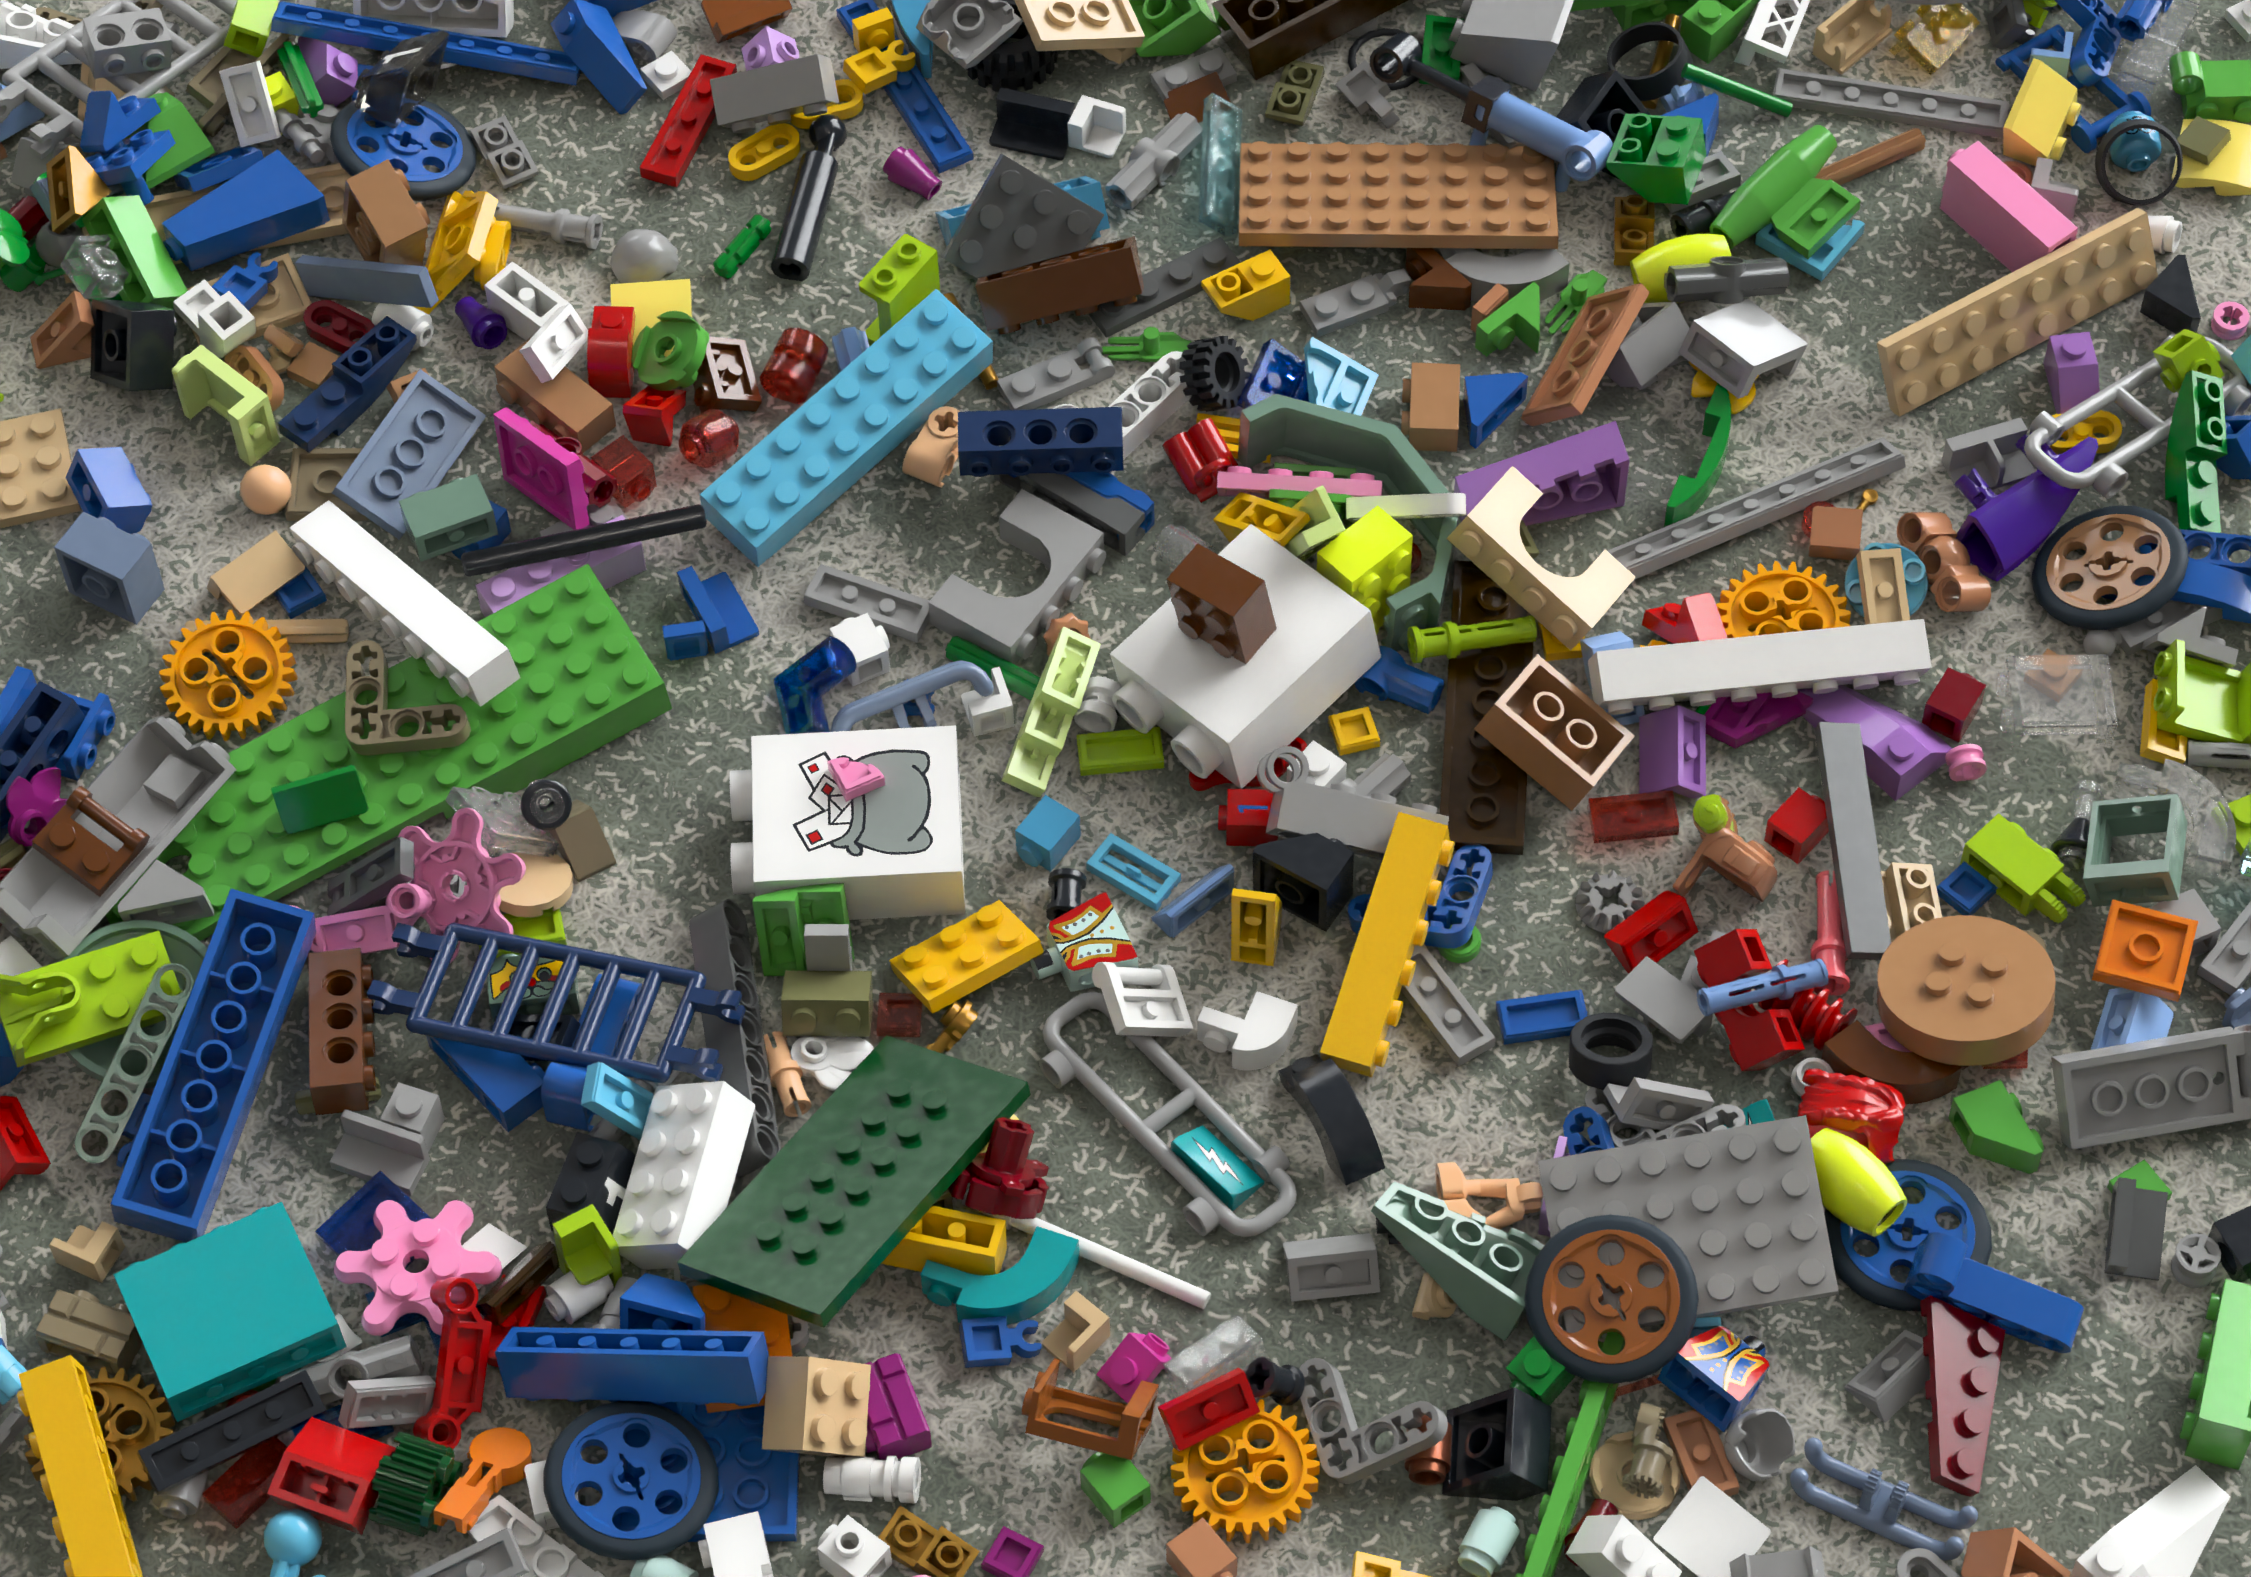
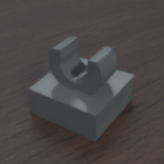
(2009, 24)

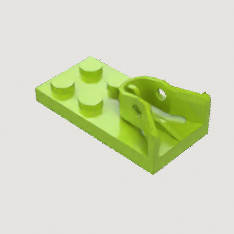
(82, 998)

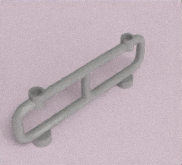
(2107, 473)
(1206, 1209)

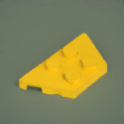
(459, 240)

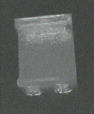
(2057, 697)

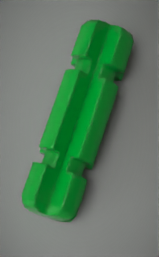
(742, 246)

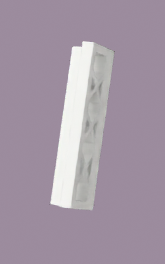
(1759, 25)

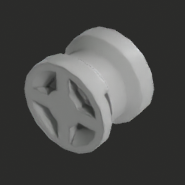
(2199, 1250)

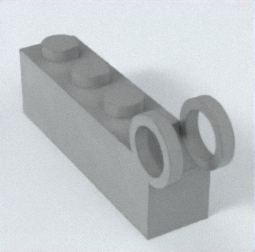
(1333, 812)

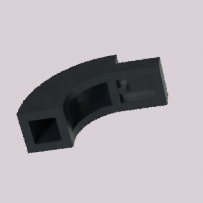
(1336, 1116)

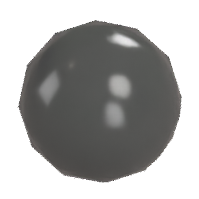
(54, 246)

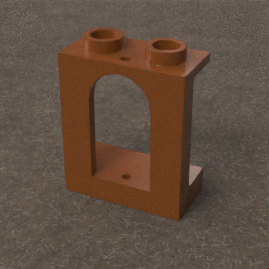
(1132, 1419)

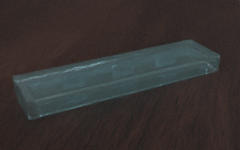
(1220, 165)

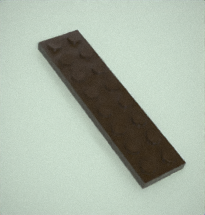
(1479, 783)

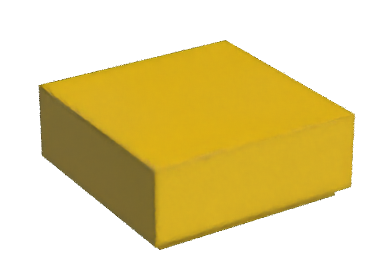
(1354, 731)

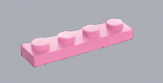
(1242, 479)

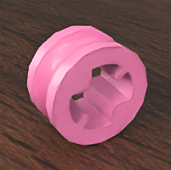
(2231, 310)
(1965, 762)

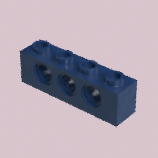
(1011, 439)
(36, 739)

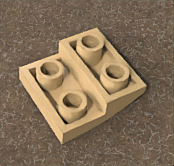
(1909, 896)

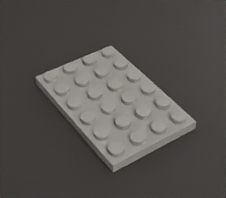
(1730, 1198)

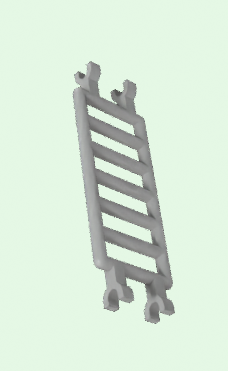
(64, 122)

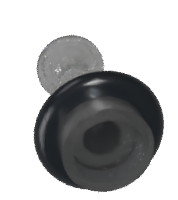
(546, 804)
(2073, 841)

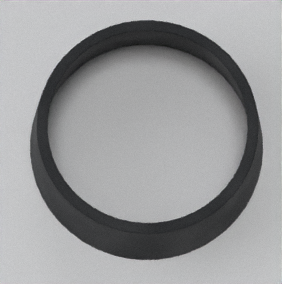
(1661, 82)
(2111, 136)

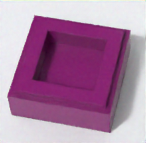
(1012, 1555)

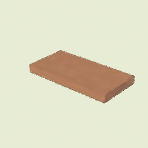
(1585, 355)

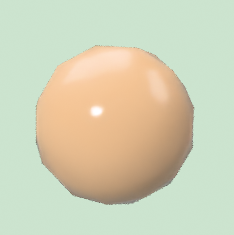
(265, 489)

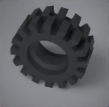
(1214, 373)

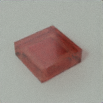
(899, 1015)

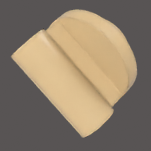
(1432, 1300)

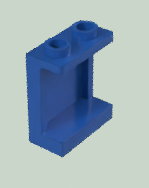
(83, 749)

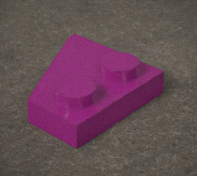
(1744, 721)

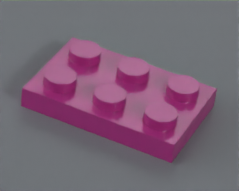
(541, 469)

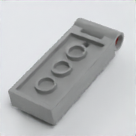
(2153, 1086)

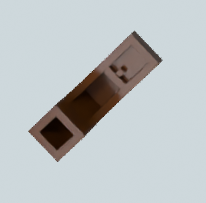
(1861, 1054)

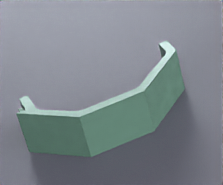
(1373, 447)

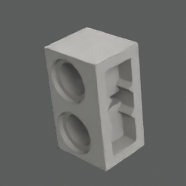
(126, 43)

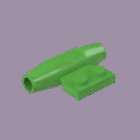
(1790, 197)

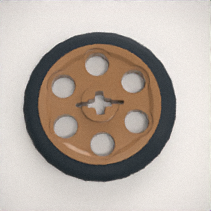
(2133, 602)

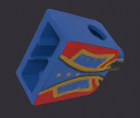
(1717, 1374)

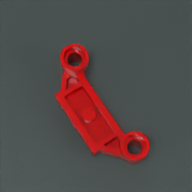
(460, 1362)

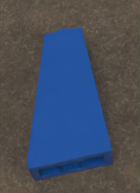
(245, 213)

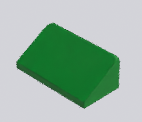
(320, 799)

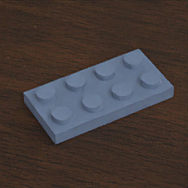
(408, 451)

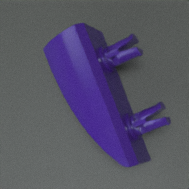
(2016, 522)

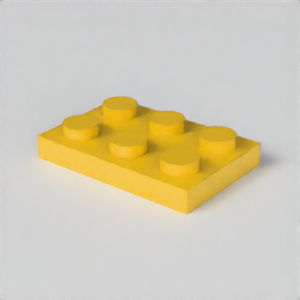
(966, 956)

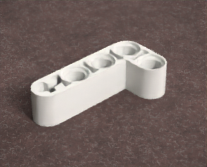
(1160, 387)

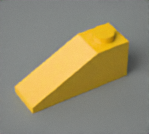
(1271, 518)
(1255, 926)

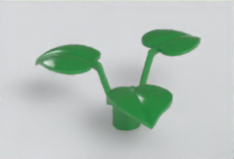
(24, 263)

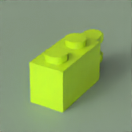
(2021, 869)

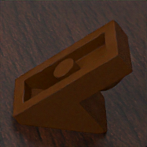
(1435, 282)

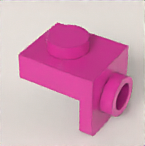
(1134, 1360)

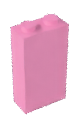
(2001, 209)

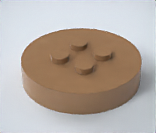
(1966, 990)

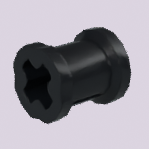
(1065, 892)
(1281, 1383)

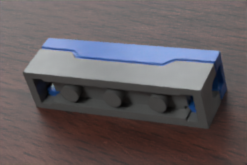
(1095, 499)

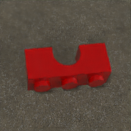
(1754, 1037)

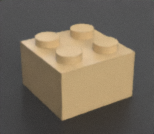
(816, 1406)

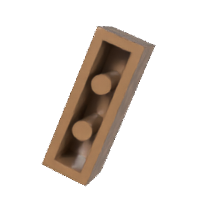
(562, 404)

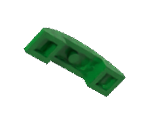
(1690, 492)

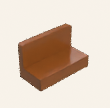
(738, 17)

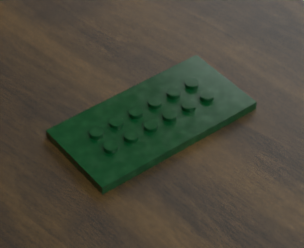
(853, 1180)

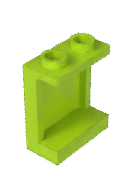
(900, 282)
(2202, 698)

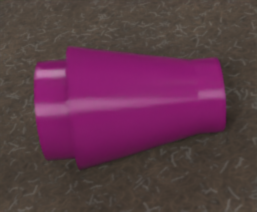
(911, 173)

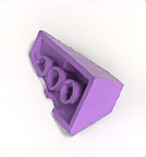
(1895, 747)

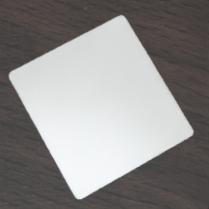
(1710, 1531)

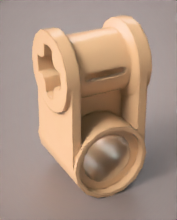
(935, 448)

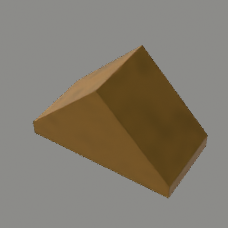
(72, 188)

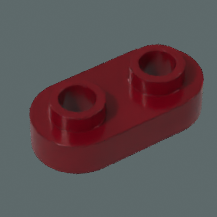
(344, 325)

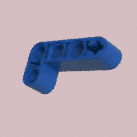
(564, 1083)
(1992, 1295)

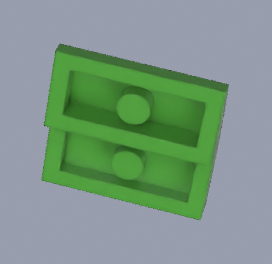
(782, 921)

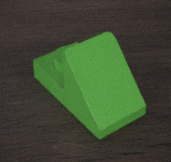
(1515, 318)

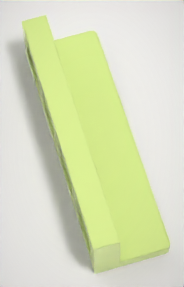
(1322, 527)

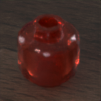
(709, 438)

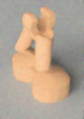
(1454, 1189)

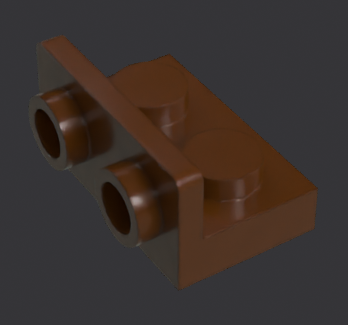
(726, 377)

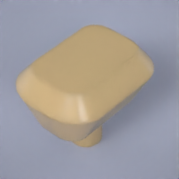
(278, 360)

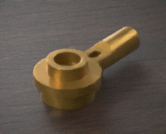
(957, 1021)

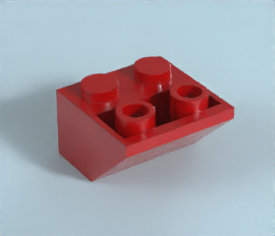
(330, 1474)

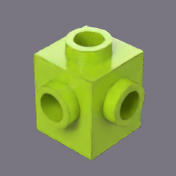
(2186, 353)

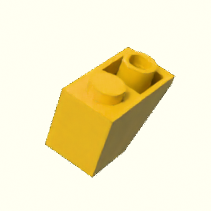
(1250, 287)

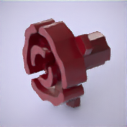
(1003, 1177)

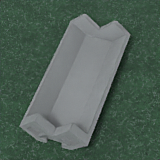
(57, 908)

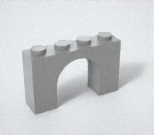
(1012, 625)

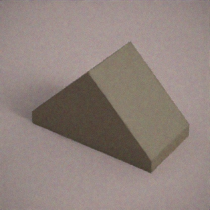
(583, 842)

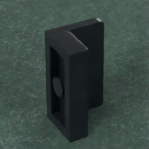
(1032, 124)

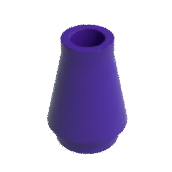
(482, 324)

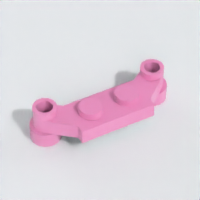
(371, 927)

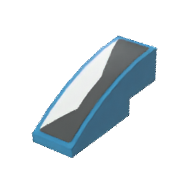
(906, 17)

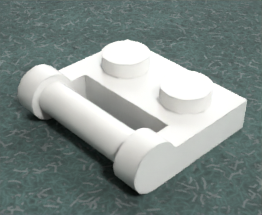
(1143, 1011)

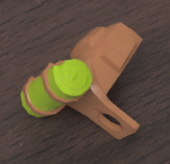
(1726, 852)

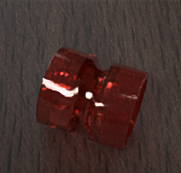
(794, 365)

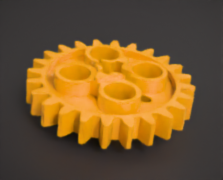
(1771, 594)
(199, 700)
(1258, 1505)

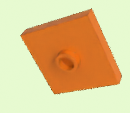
(2145, 950)

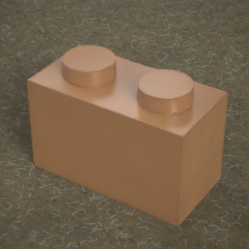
(1433, 406)

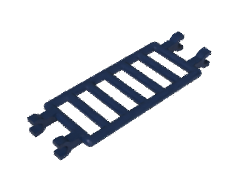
(672, 1055)

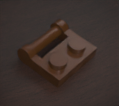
(83, 853)

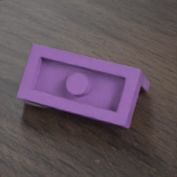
(1673, 752)

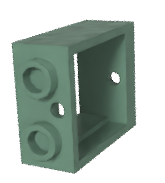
(2135, 880)

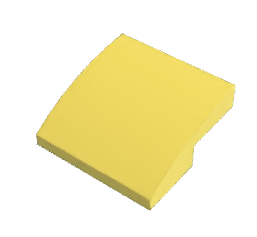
(2228, 170)
(652, 300)

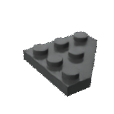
(1019, 223)

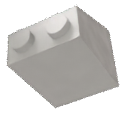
(1510, 37)

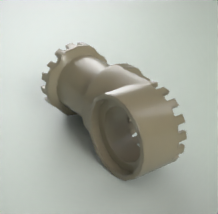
(1648, 1452)

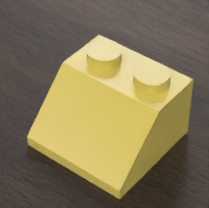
(2040, 115)

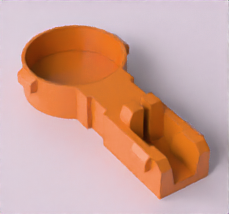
(506, 1454)

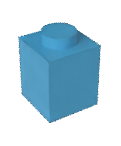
(1047, 834)

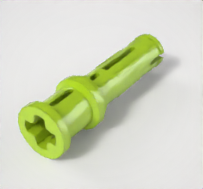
(1453, 639)

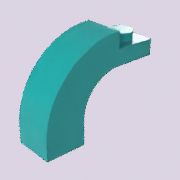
(1013, 1293)

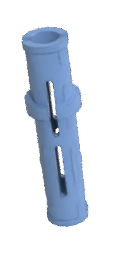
(1807, 976)

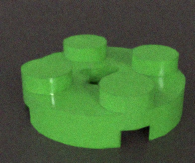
(682, 364)

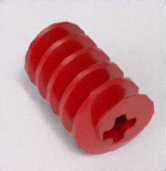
(1813, 1013)

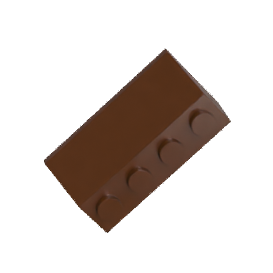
(1061, 285)

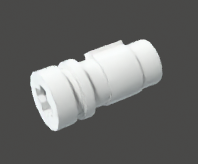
(869, 1478)

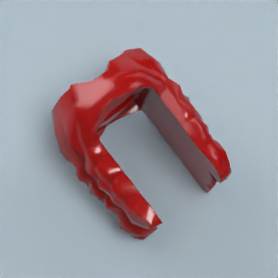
(1854, 1107)

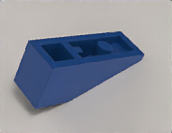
(599, 52)
(496, 1078)

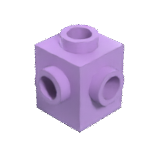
(768, 49)

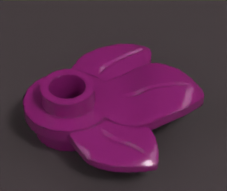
(33, 802)

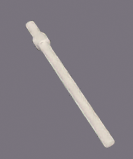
(1116, 1262)

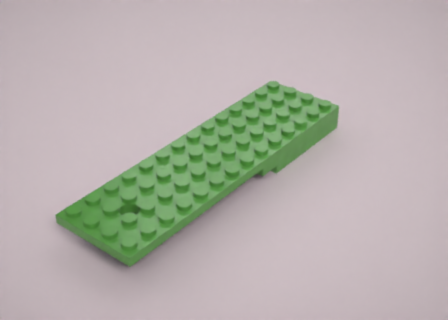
(576, 692)

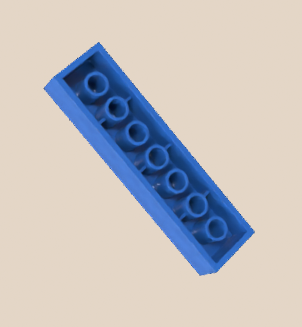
(214, 1067)

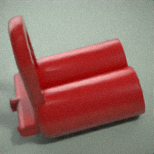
(1199, 457)

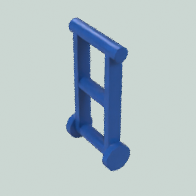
(2082, 133)

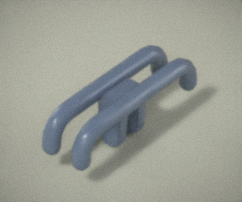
(913, 688)
(1880, 1504)

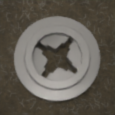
(1590, 901)

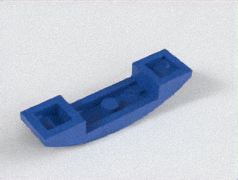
(2212, 587)

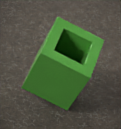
(1114, 1486)

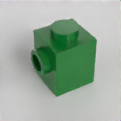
(1538, 1373)

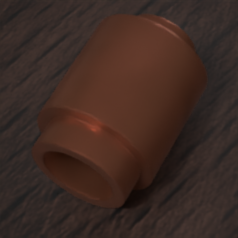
(1433, 1463)

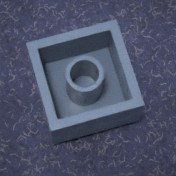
(109, 567)

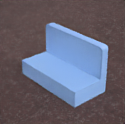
(2131, 1018)

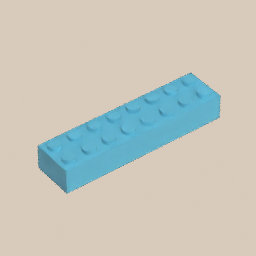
(846, 428)

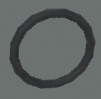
(1373, 34)

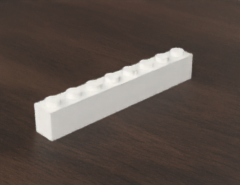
(404, 604)
(1759, 665)

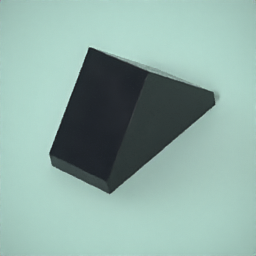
(2172, 298)

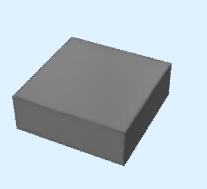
(174, 781)

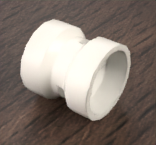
(1097, 710)

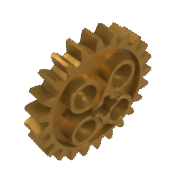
(141, 1408)

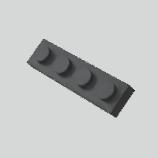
(1167, 286)

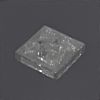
(503, 822)

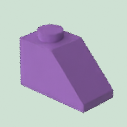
(331, 70)
(2071, 369)

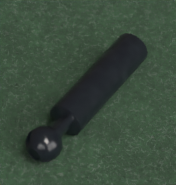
(809, 200)

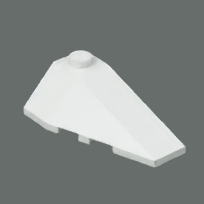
(25, 33)
(2161, 1535)

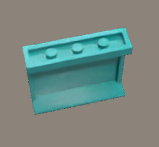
(229, 1310)

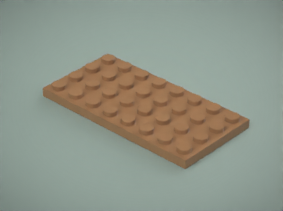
(1396, 196)

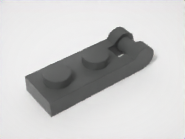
(372, 877)

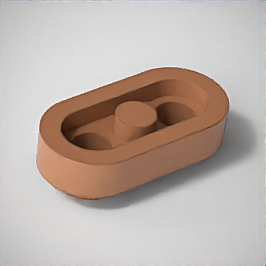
(256, 369)

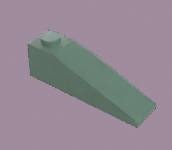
(1469, 1260)

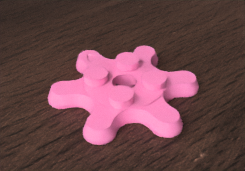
(462, 856)
(385, 1264)

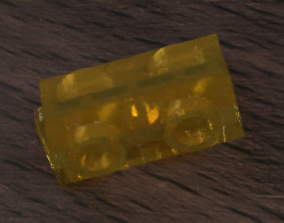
(1935, 34)

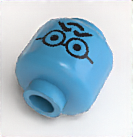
(2137, 147)

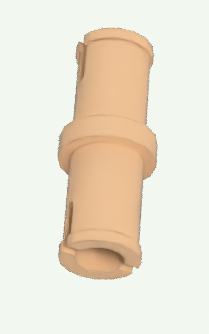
(786, 1075)

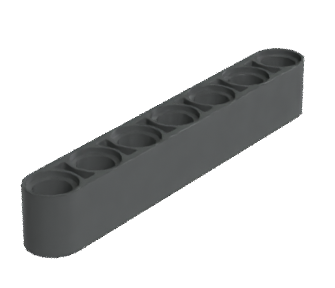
(725, 958)

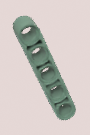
(133, 1085)

